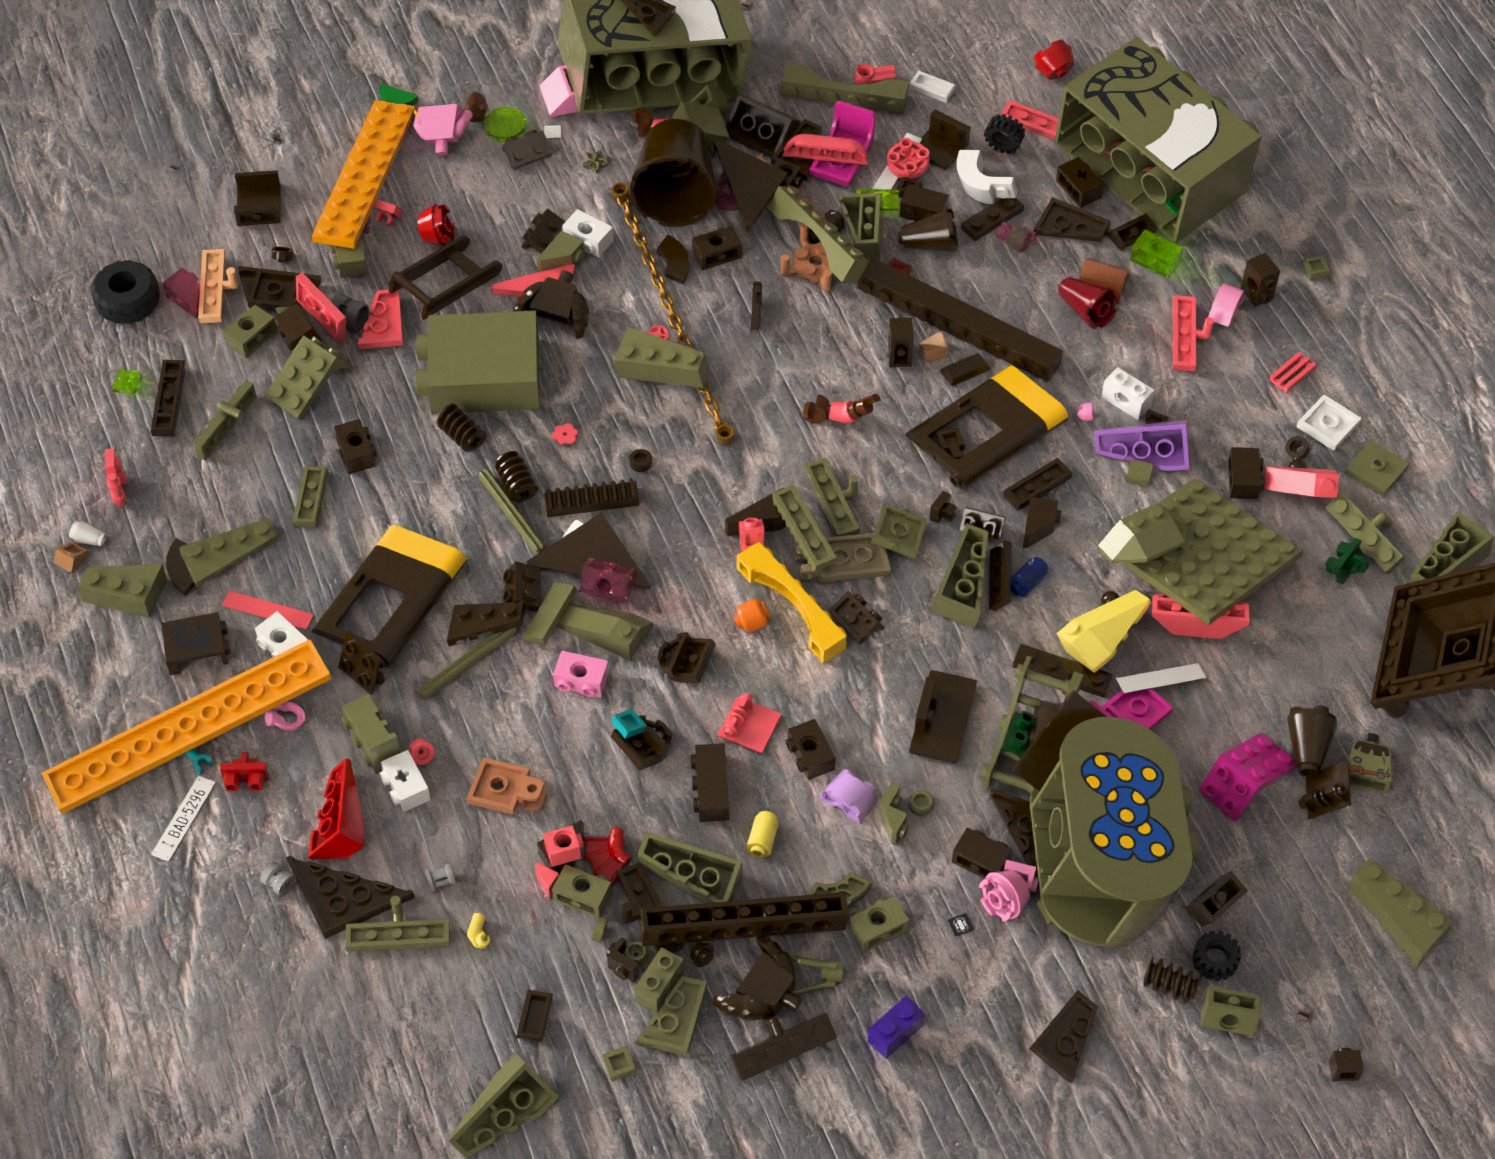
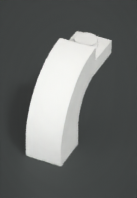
(982, 187)

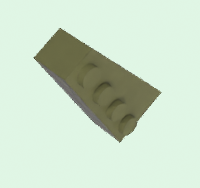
(691, 869)

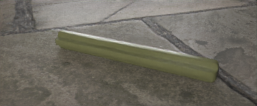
(511, 511)
(464, 662)

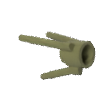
(830, 971)

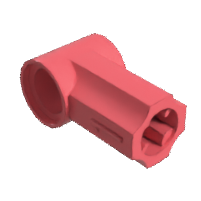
(866, 74)

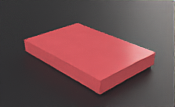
(320, 308)

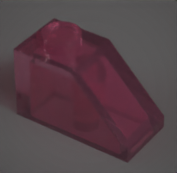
(184, 291)

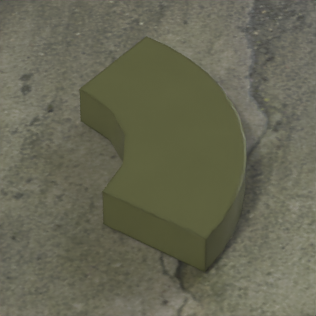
(853, 886)

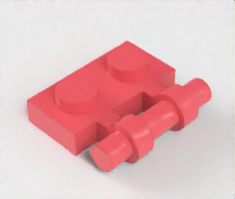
(115, 477)

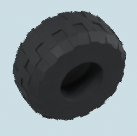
(129, 306)

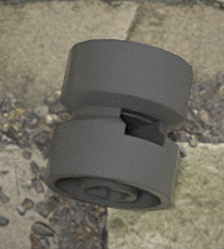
(354, 311)

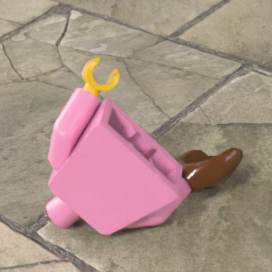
(447, 123)

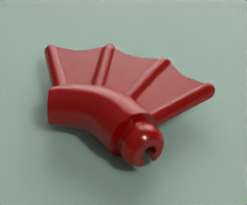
(607, 854)

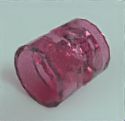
(724, 197)

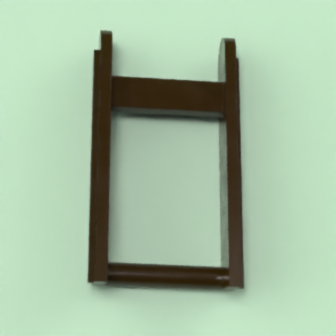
(451, 252)

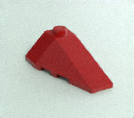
(341, 818)

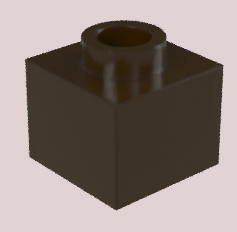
(1346, 1065)

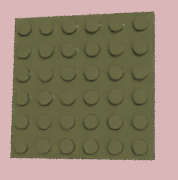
(1222, 557)

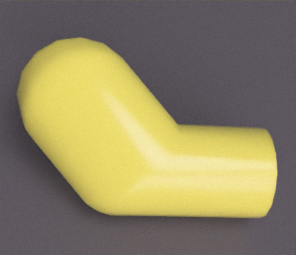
(476, 933)

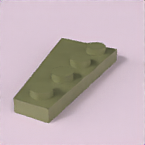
(218, 552)

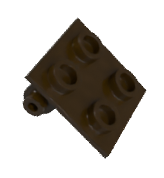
(360, 663)
(1327, 791)

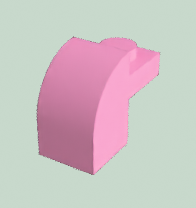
(1226, 304)

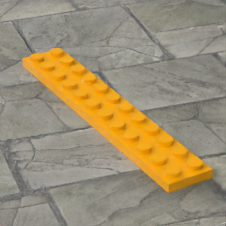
(185, 726)

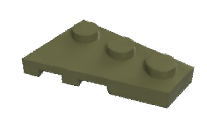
(677, 1018)

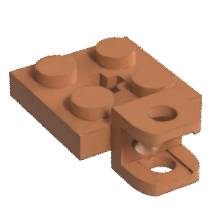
(516, 788)

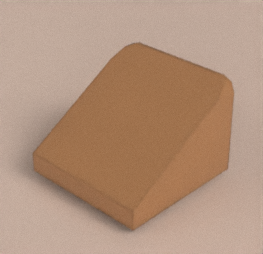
(70, 556)

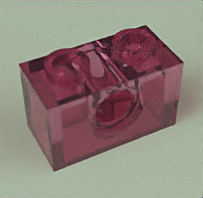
(618, 576)

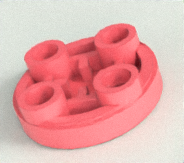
(908, 159)

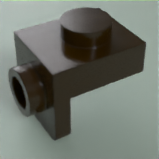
(621, 964)

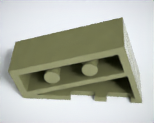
(124, 588)
(369, 732)

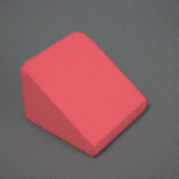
(546, 877)

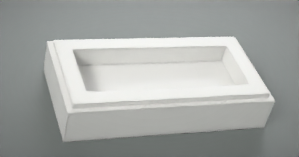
(932, 86)

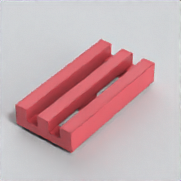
(1289, 364)

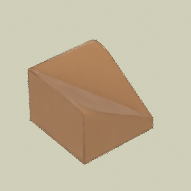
(934, 347)

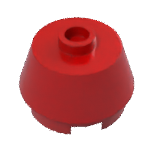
(1055, 60)
(436, 226)

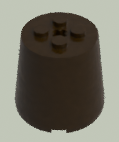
(674, 174)

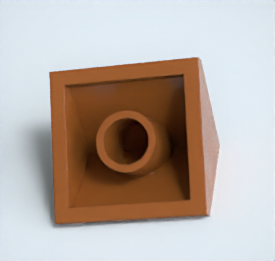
(1105, 274)

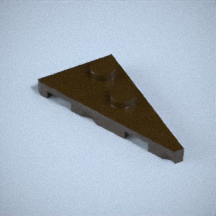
(651, 13)

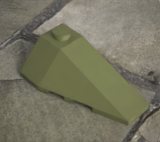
(606, 628)
(505, 1103)

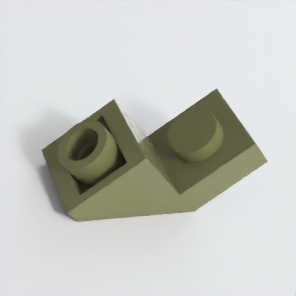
(893, 819)

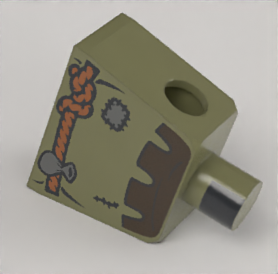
(1370, 765)

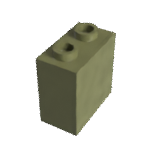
(705, 117)

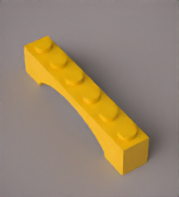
(760, 566)

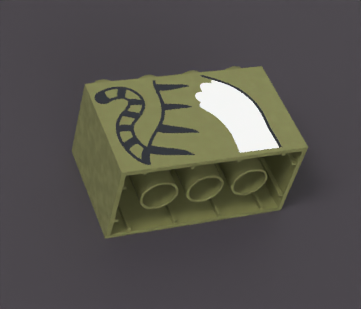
(636, 70)
(1161, 122)

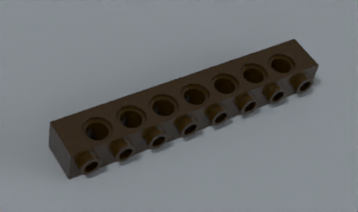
(743, 919)

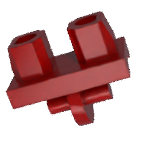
(244, 770)

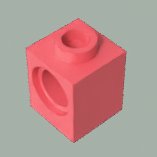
(560, 855)

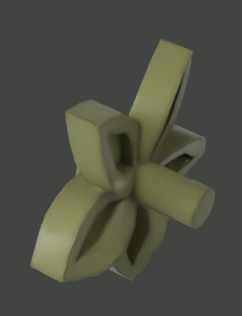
(595, 160)

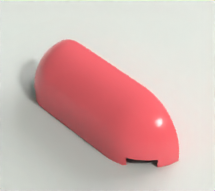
(826, 149)

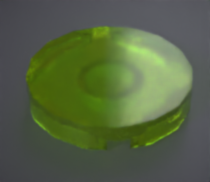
(504, 123)

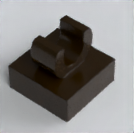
(942, 508)

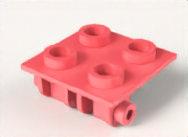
(749, 724)

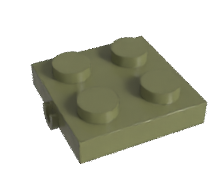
(899, 530)

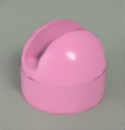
(1086, 412)

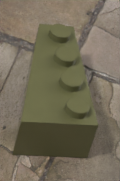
(660, 360)
(1458, 548)
(962, 584)
(1400, 911)

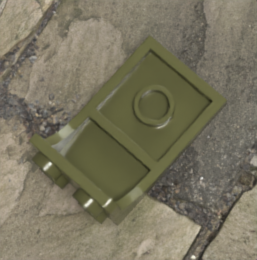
(305, 375)

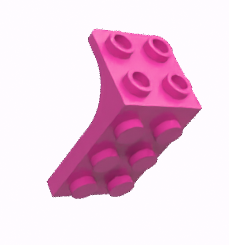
(850, 123)
(1138, 706)
(1244, 773)

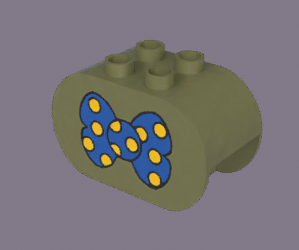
(1111, 832)

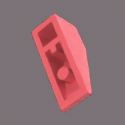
(1302, 481)

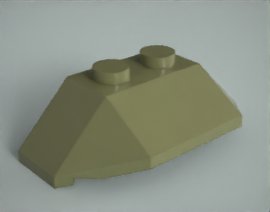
(1144, 536)

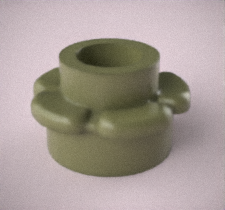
(636, 947)

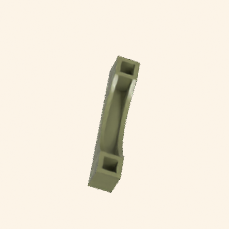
(885, 95)
(843, 259)

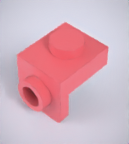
(751, 532)

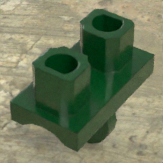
(1350, 561)
(1019, 733)

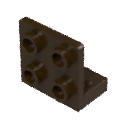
(945, 139)

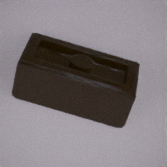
(1129, 232)

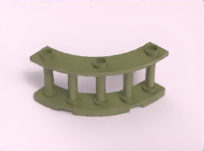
(1022, 673)

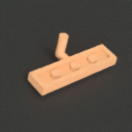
(213, 285)

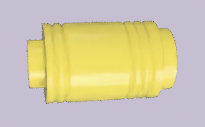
(762, 834)

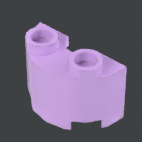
(850, 795)

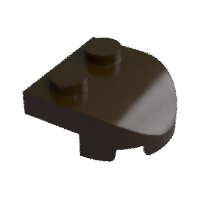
(685, 658)
(647, 747)

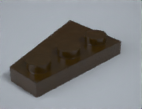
(476, 619)

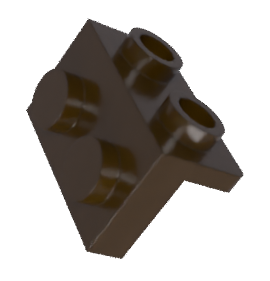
(526, 149)
(544, 231)
(523, 585)

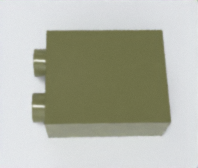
(480, 362)

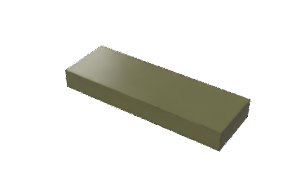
(310, 497)
(550, 613)

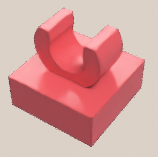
(389, 210)

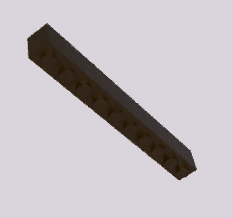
(960, 319)

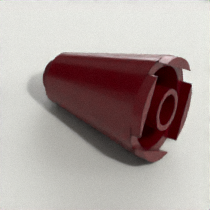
(1089, 301)

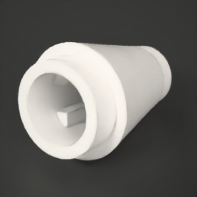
(87, 534)

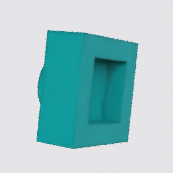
(628, 723)

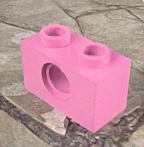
(572, 665)

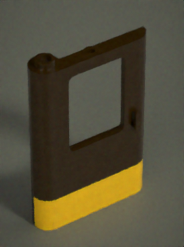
(1008, 400)
(405, 563)

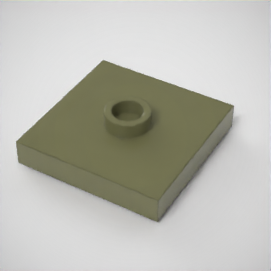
(1376, 468)

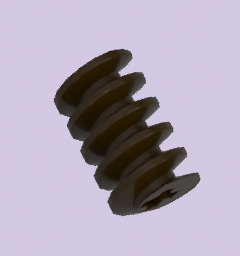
(461, 428)
(515, 476)
(1171, 980)

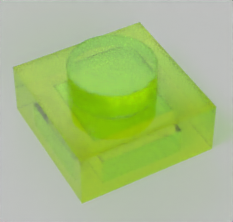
(127, 381)

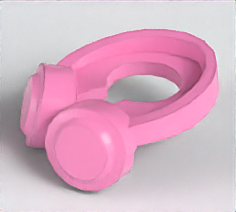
(273, 718)

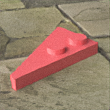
(516, 286)

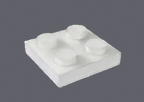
(1329, 422)

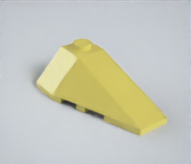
(1097, 633)

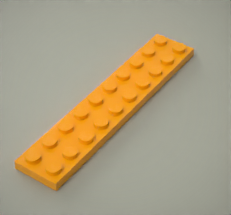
(363, 175)

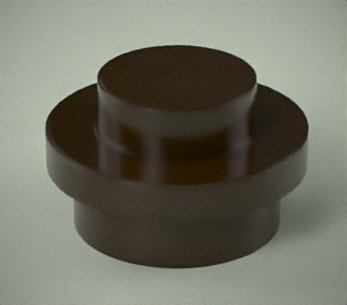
(702, 954)

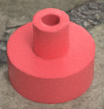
(421, 751)

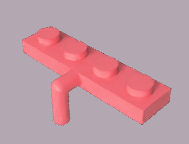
(1185, 333)

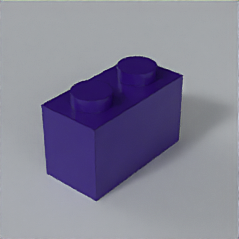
(896, 1027)

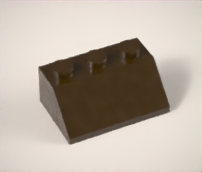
(759, 125)

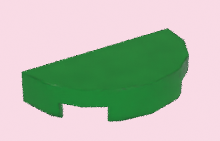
(397, 96)

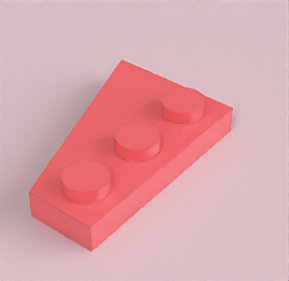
(384, 322)

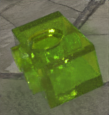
(1156, 253)

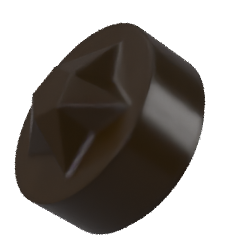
(282, 254)

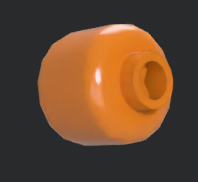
(752, 615)

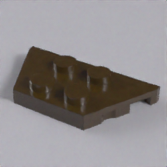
(271, 287)

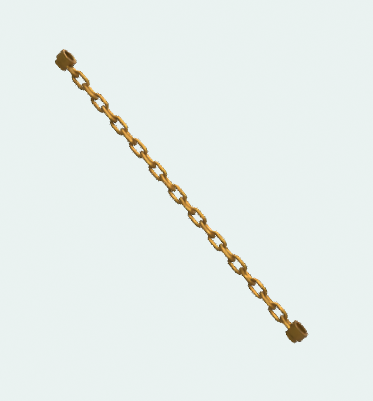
(620, 193)

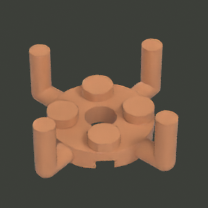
(803, 259)

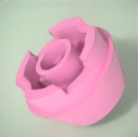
(1004, 894)

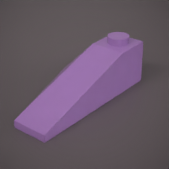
(1154, 443)

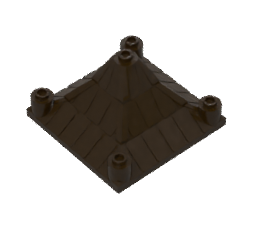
(1437, 639)

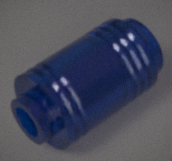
(1028, 576)

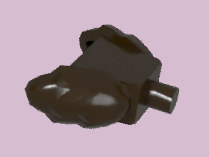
(557, 302)
(765, 986)

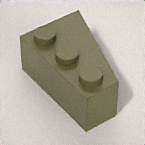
(864, 222)

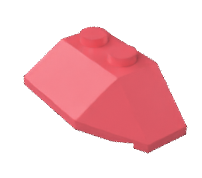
(1184, 623)

